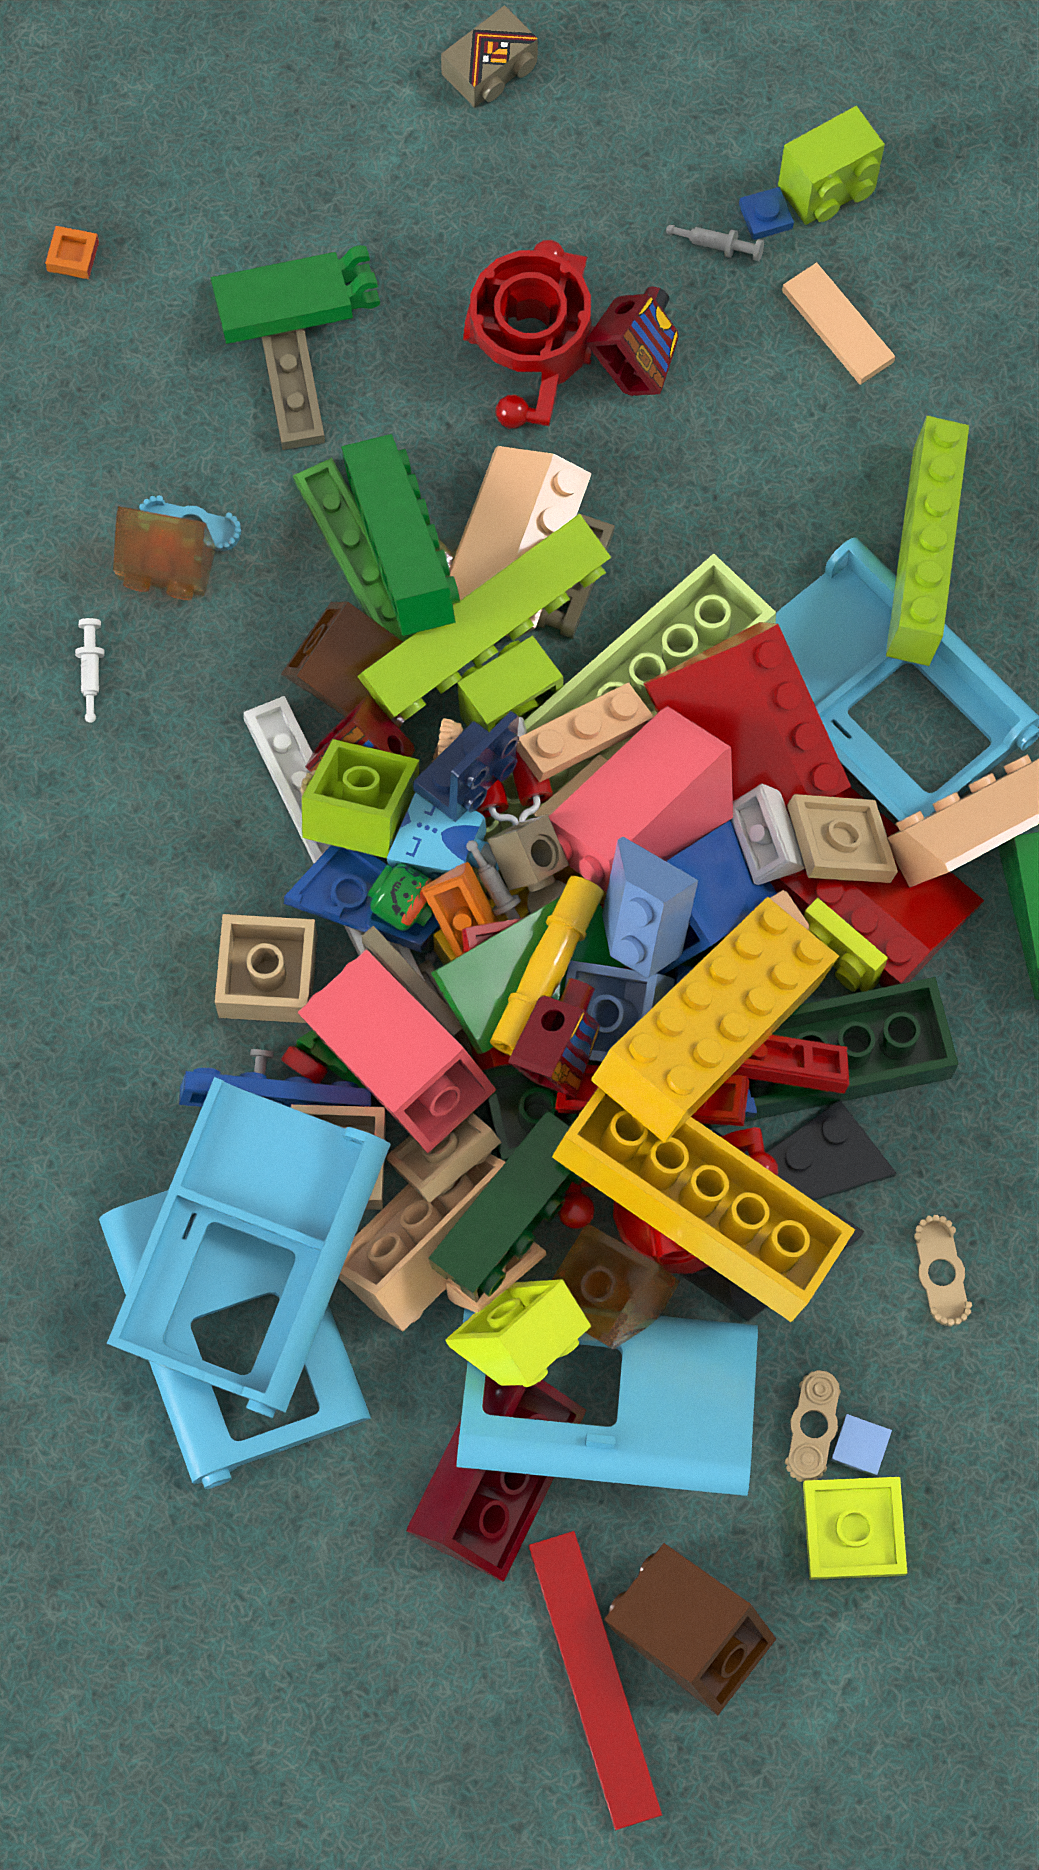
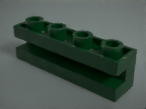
(507, 1213)

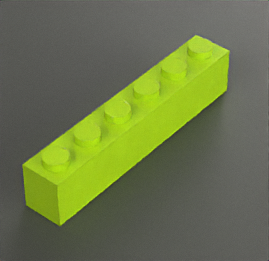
(927, 541)
(486, 616)

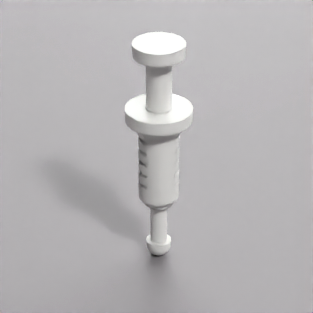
(89, 665)

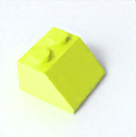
(522, 1332)

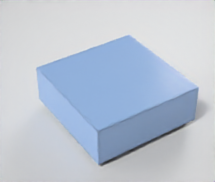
(861, 1445)

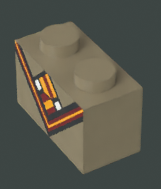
(490, 57)

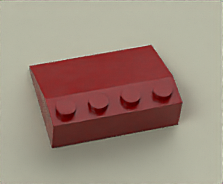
(758, 705)
(895, 918)

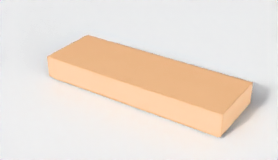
(838, 323)

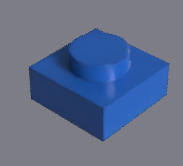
(766, 213)

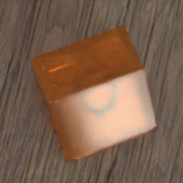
(162, 553)
(614, 1286)

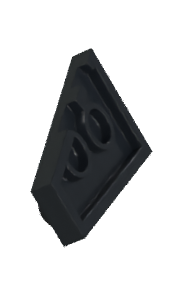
(830, 1156)

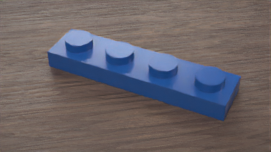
(288, 1092)

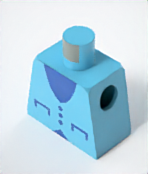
(436, 842)

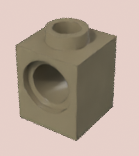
(528, 854)

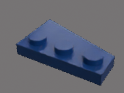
(338, 892)

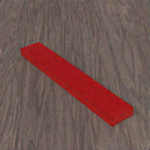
(595, 1681)

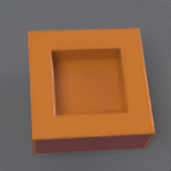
(72, 252)

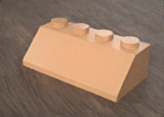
(517, 507)
(968, 825)
(391, 1253)

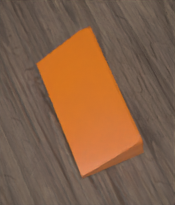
(458, 904)

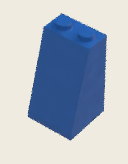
(723, 890)

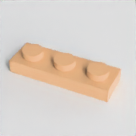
(583, 732)

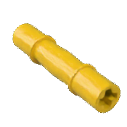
(549, 959)

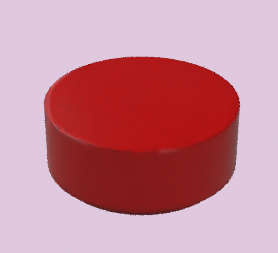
(304, 1064)

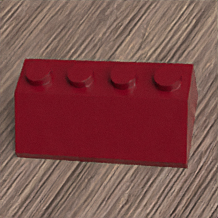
(487, 1512)

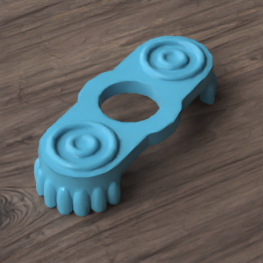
(224, 530)

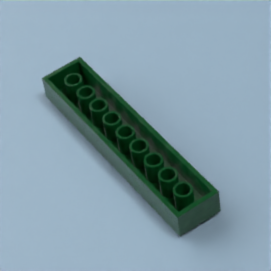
(891, 1036)

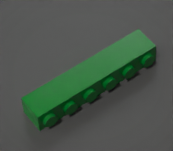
(401, 534)

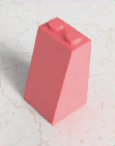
(655, 791)
(397, 1050)

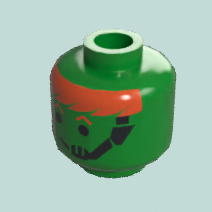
(399, 897)

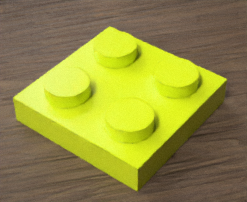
(858, 961)
(854, 1528)

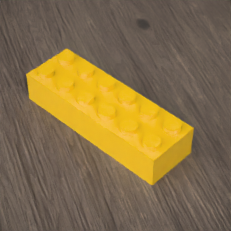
(714, 1019)
(709, 1202)

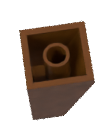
(336, 653)
(691, 1627)

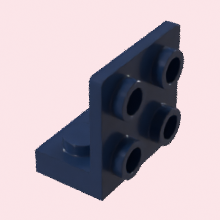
(470, 767)

